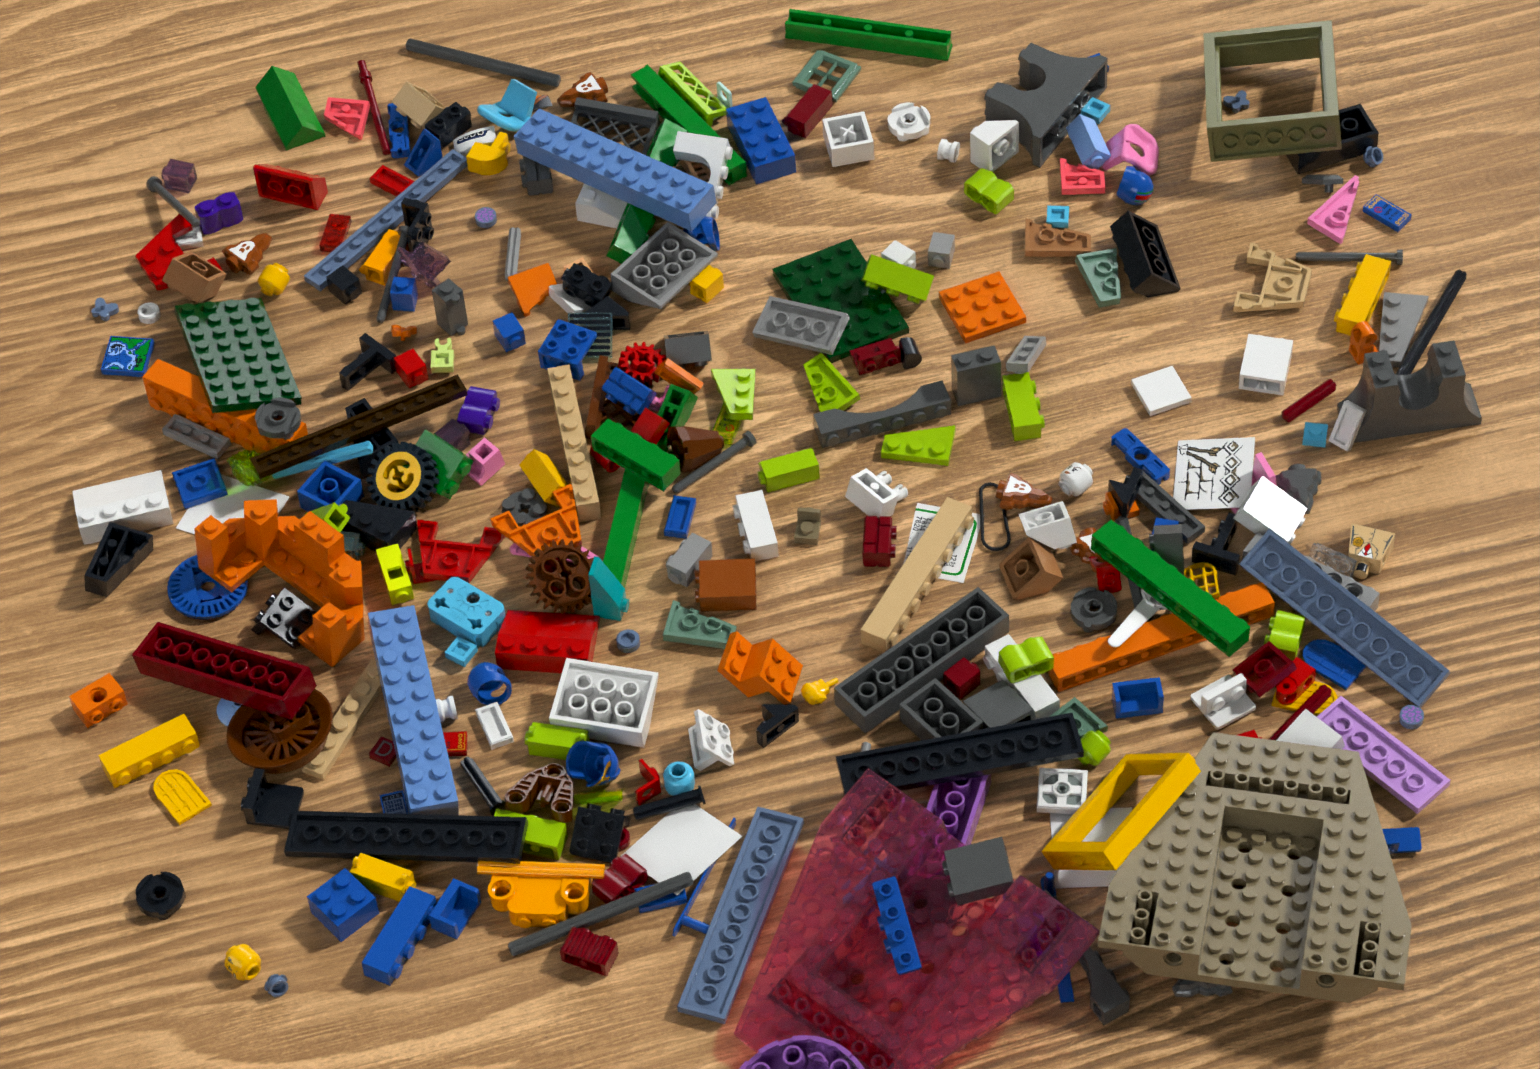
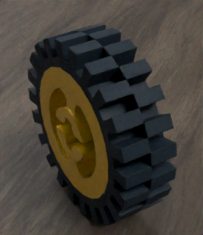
(419, 477)

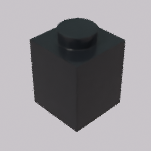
(344, 285)

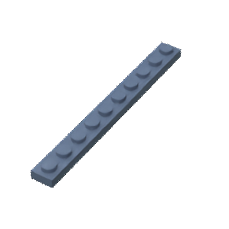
(385, 219)

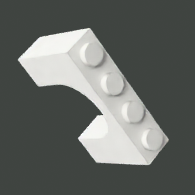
(709, 151)

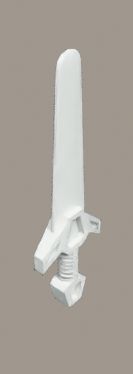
(1136, 619)

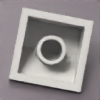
(994, 143)
(1049, 525)

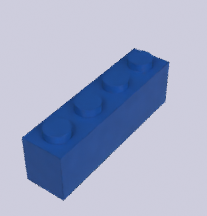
(399, 936)

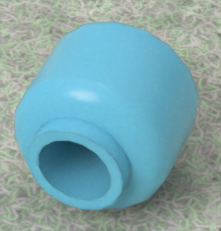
(678, 778)

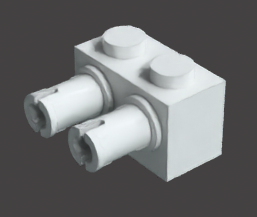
(873, 494)

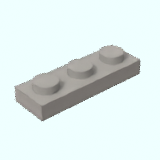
(1026, 354)
(196, 436)

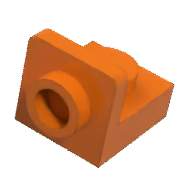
(1111, 508)

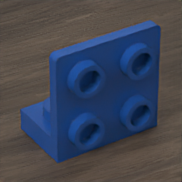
(565, 346)

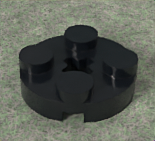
(160, 907)

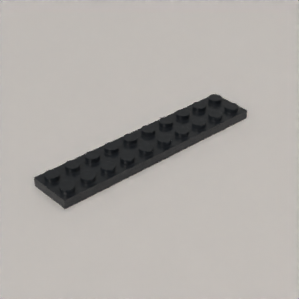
(967, 754)
(406, 836)

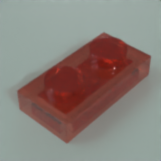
(335, 232)

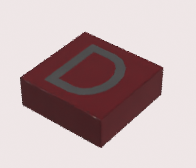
(383, 752)

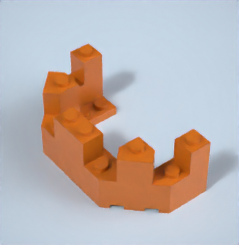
(302, 553)

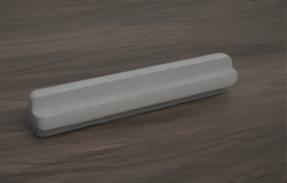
(512, 252)

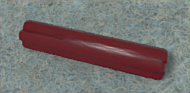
(1308, 400)

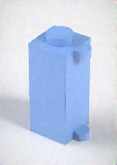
(1088, 142)

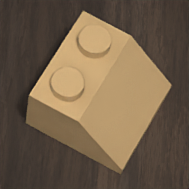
(417, 104)

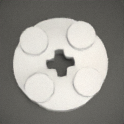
(903, 130)

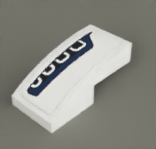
(465, 142)

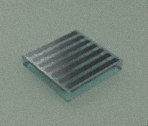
(600, 323)

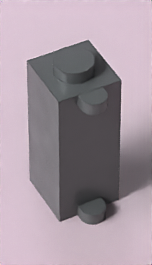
(450, 307)

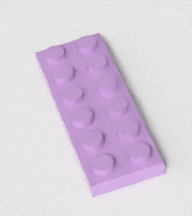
(1385, 757)

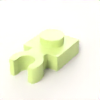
(442, 358)

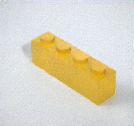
(1363, 293)
(149, 751)

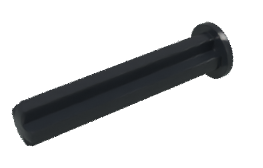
(482, 785)
(669, 804)

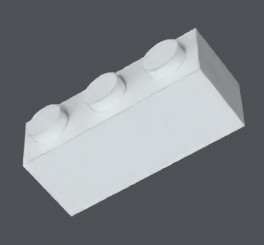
(755, 526)

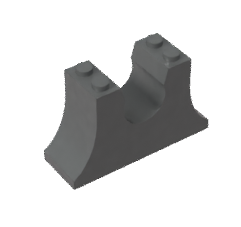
(1054, 97)
(1414, 402)

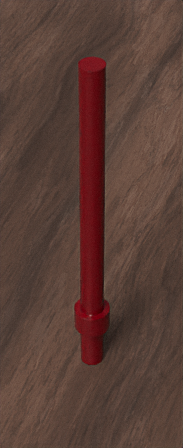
(366, 79)

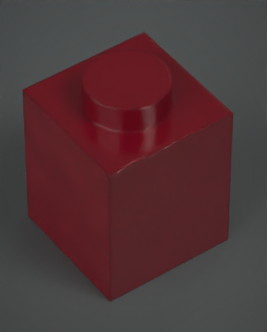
(962, 678)

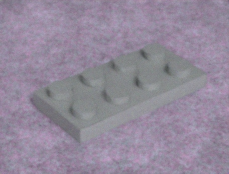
(801, 325)

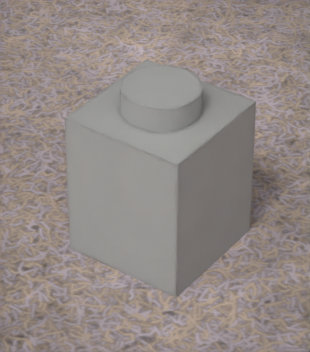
(941, 250)

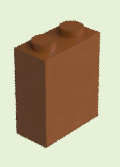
(726, 585)

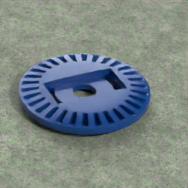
(192, 601)

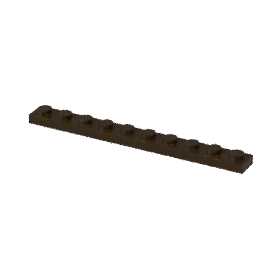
(358, 426)

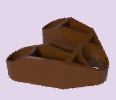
(542, 787)

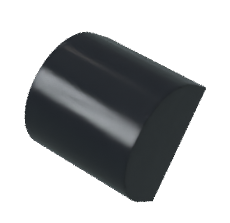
(909, 353)

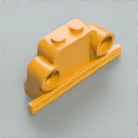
(540, 891)

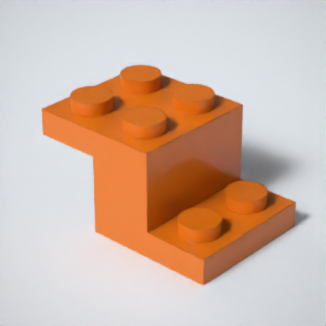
(760, 668)

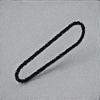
(982, 520)

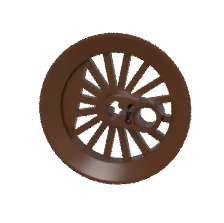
(269, 741)

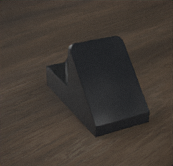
(1126, 492)
(777, 721)

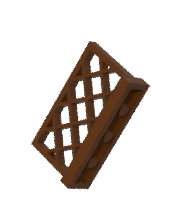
(598, 400)

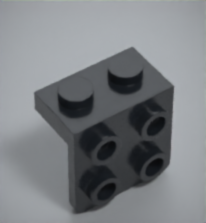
(418, 218)
(284, 617)
(270, 803)
(598, 833)

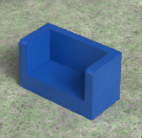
(1137, 698)
(455, 908)

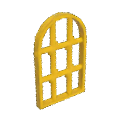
(1202, 565)

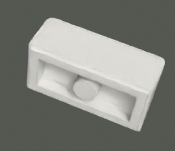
(566, 302)

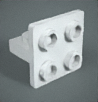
(1224, 700)
(709, 741)

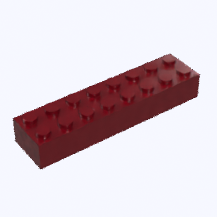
(224, 670)

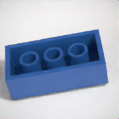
(761, 140)

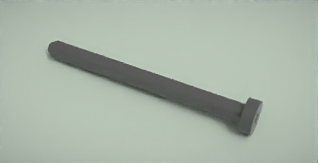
(154, 184)
(1348, 256)
(393, 273)

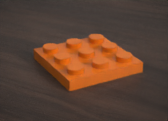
(982, 307)

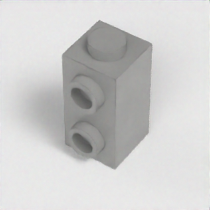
(686, 560)

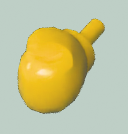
(816, 691)

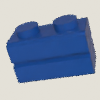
(628, 391)

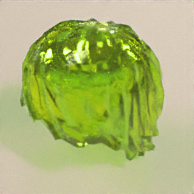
(243, 469)

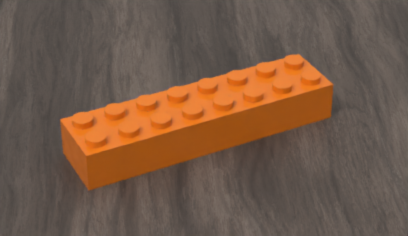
(182, 394)

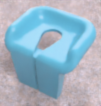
(516, 101)

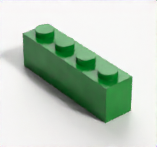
(635, 454)

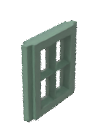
(842, 83)

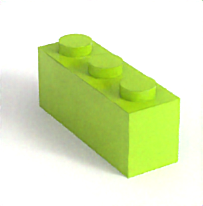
(897, 279)
(1022, 406)
(543, 836)

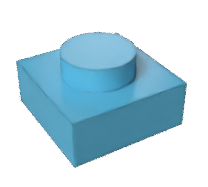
(1096, 110)
(1058, 216)
(1315, 434)
(461, 651)

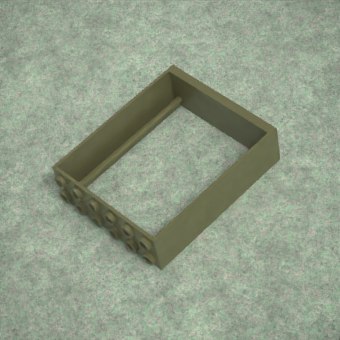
(1278, 133)

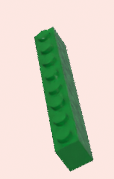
(635, 221)
(1170, 588)

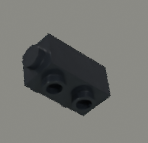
(450, 123)
(584, 284)

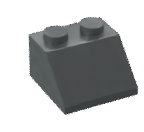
(688, 348)

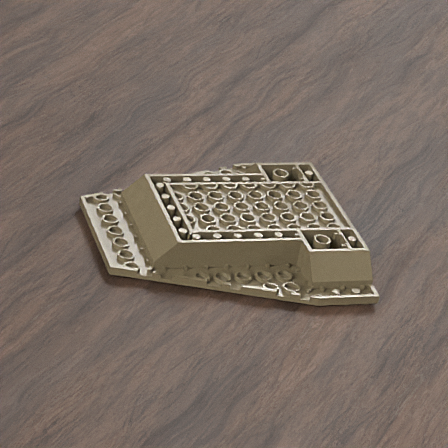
(1277, 801)

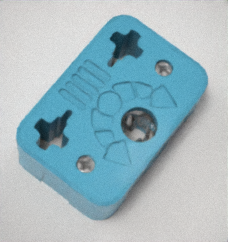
(466, 611)

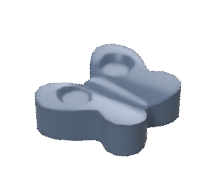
(1236, 102)
(104, 310)

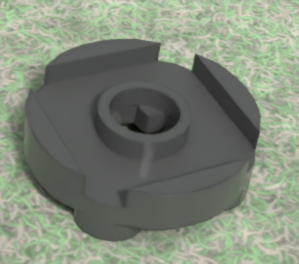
(282, 428)
(525, 500)
(1092, 620)

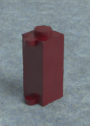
(809, 111)

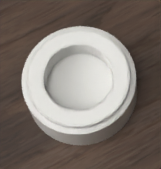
(148, 313)

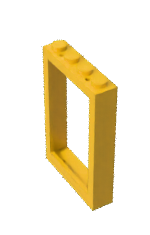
(1069, 852)

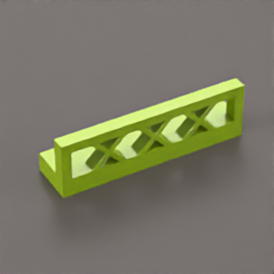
(689, 93)

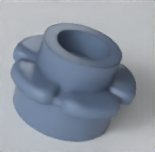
(1373, 156)
(276, 985)

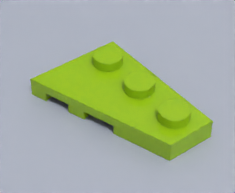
(828, 385)
(737, 391)
(920, 446)

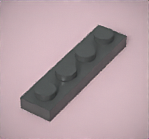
(1166, 507)

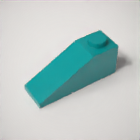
(606, 592)

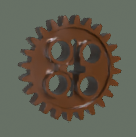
(542, 580)

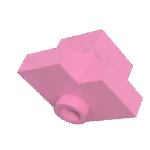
(486, 461)

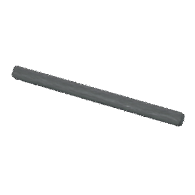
(483, 62)
(601, 913)

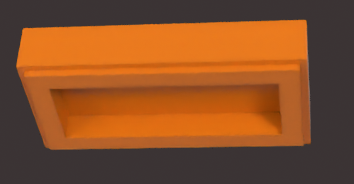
(678, 376)

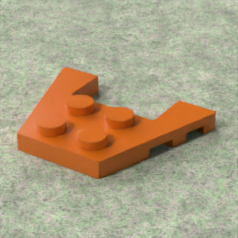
(554, 526)

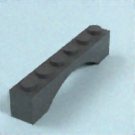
(839, 426)
(1106, 995)

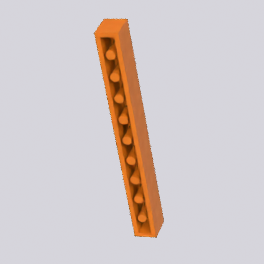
(1151, 640)

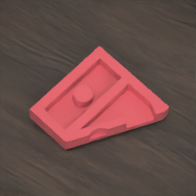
(348, 115)
(1080, 179)

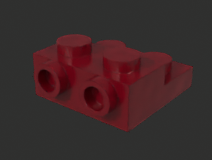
(1265, 669)

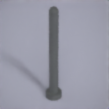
(747, 440)

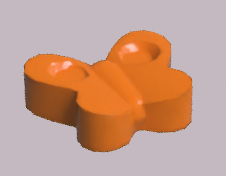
(397, 331)

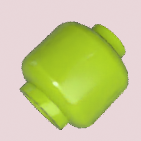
(1095, 748)

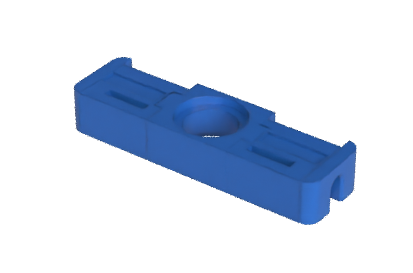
(399, 141)
(1131, 446)

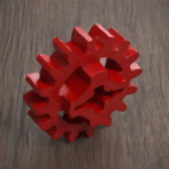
(642, 362)

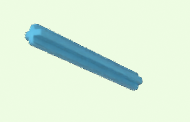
(332, 457)

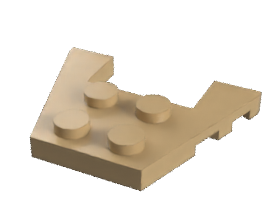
(1283, 286)

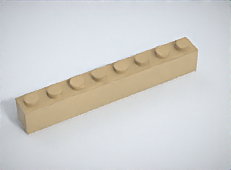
(574, 443)
(917, 575)

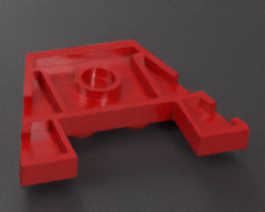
(162, 249)
(454, 559)

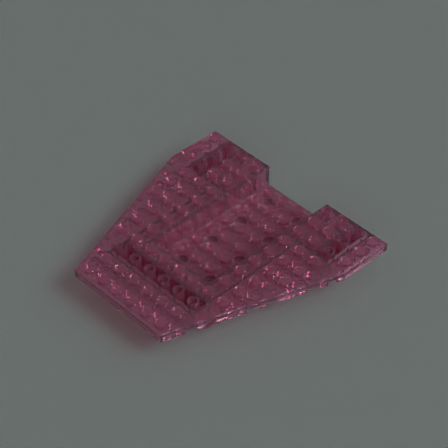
(830, 931)

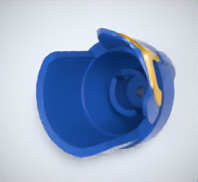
(592, 762)

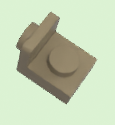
(808, 526)

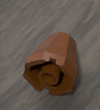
(693, 446)

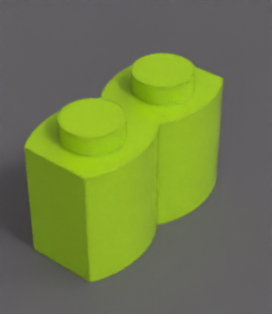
(989, 191)
(1286, 632)
(1026, 659)

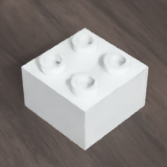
(848, 139)

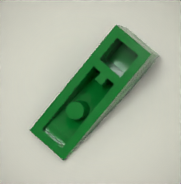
(676, 410)

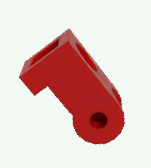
(1296, 683)

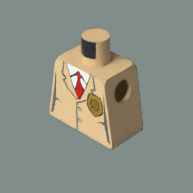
(1370, 549)

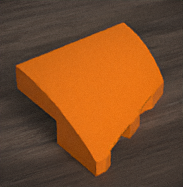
(532, 286)

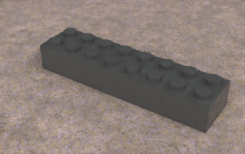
(923, 655)

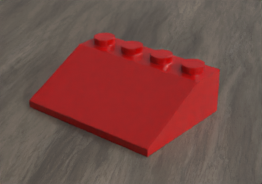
(544, 640)

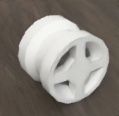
(948, 150)
(446, 708)

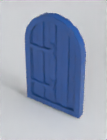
(1332, 662)

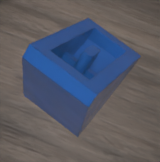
(424, 153)

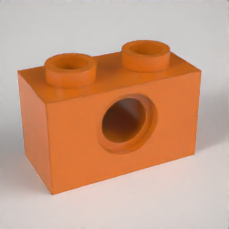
(98, 700)

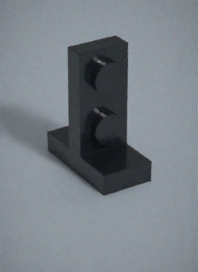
(372, 356)
(1217, 552)

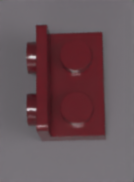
(875, 356)

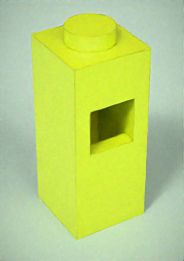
(394, 574)

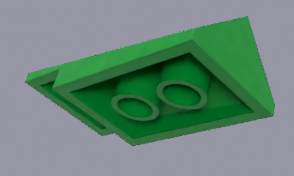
(288, 108)

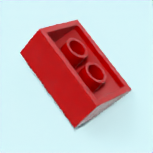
(290, 186)

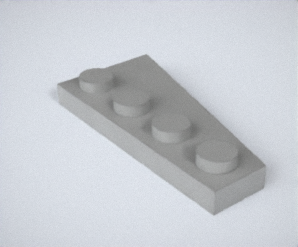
(1399, 323)

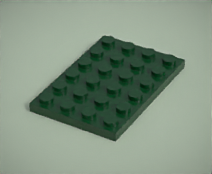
(834, 282)

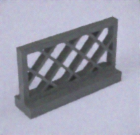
(619, 114)

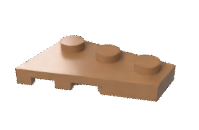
(1052, 242)

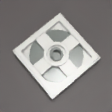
(1061, 790)

